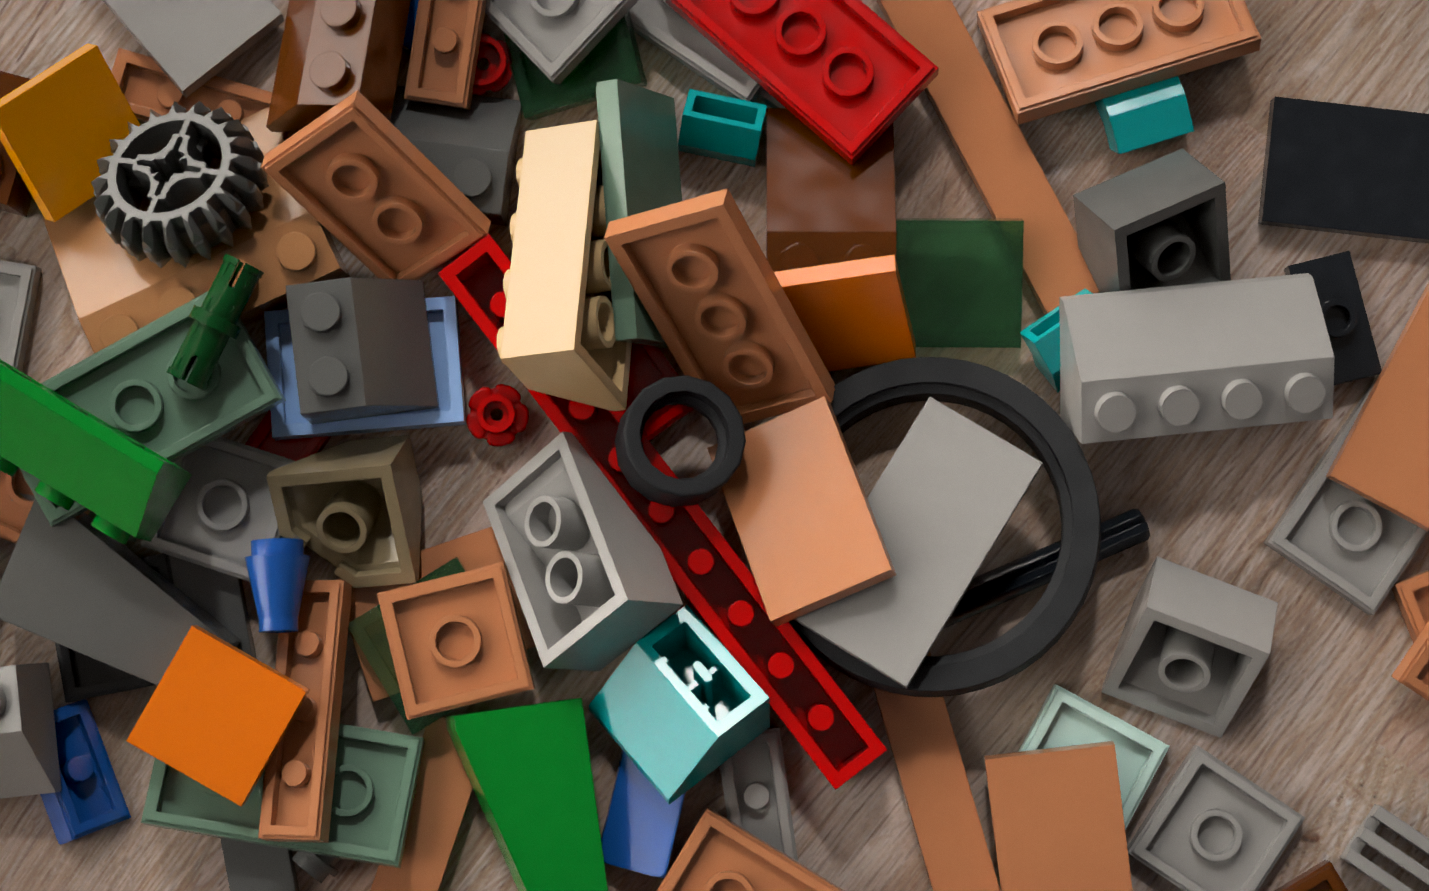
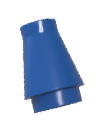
(277, 582)

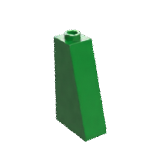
(536, 791)

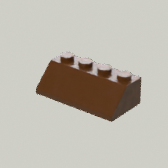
(333, 52)

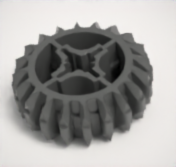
(189, 201)

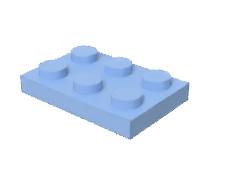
(446, 349)

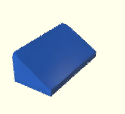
(89, 788)
(639, 823)

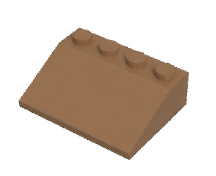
(121, 295)

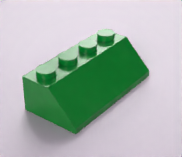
(84, 459)

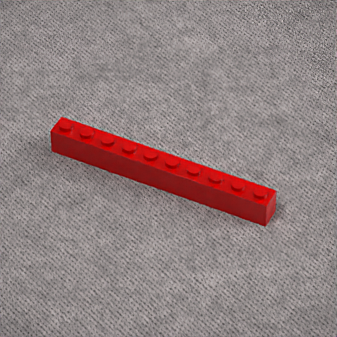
(697, 558)

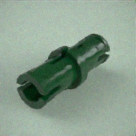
(215, 322)

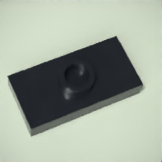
(1343, 315)

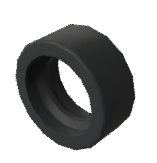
(710, 403)

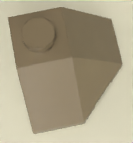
(355, 509)

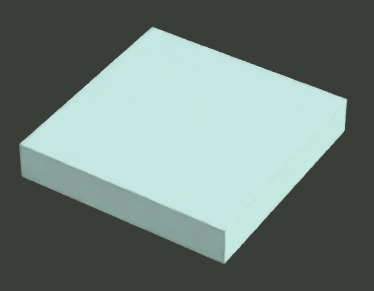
(1074, 721)

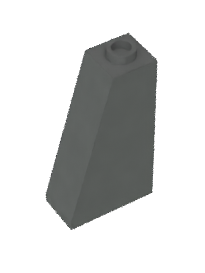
(97, 597)

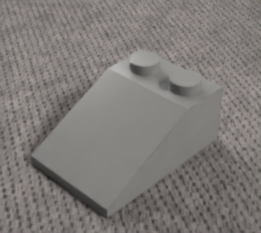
(578, 559)

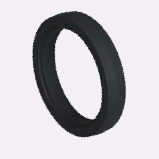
(1076, 494)

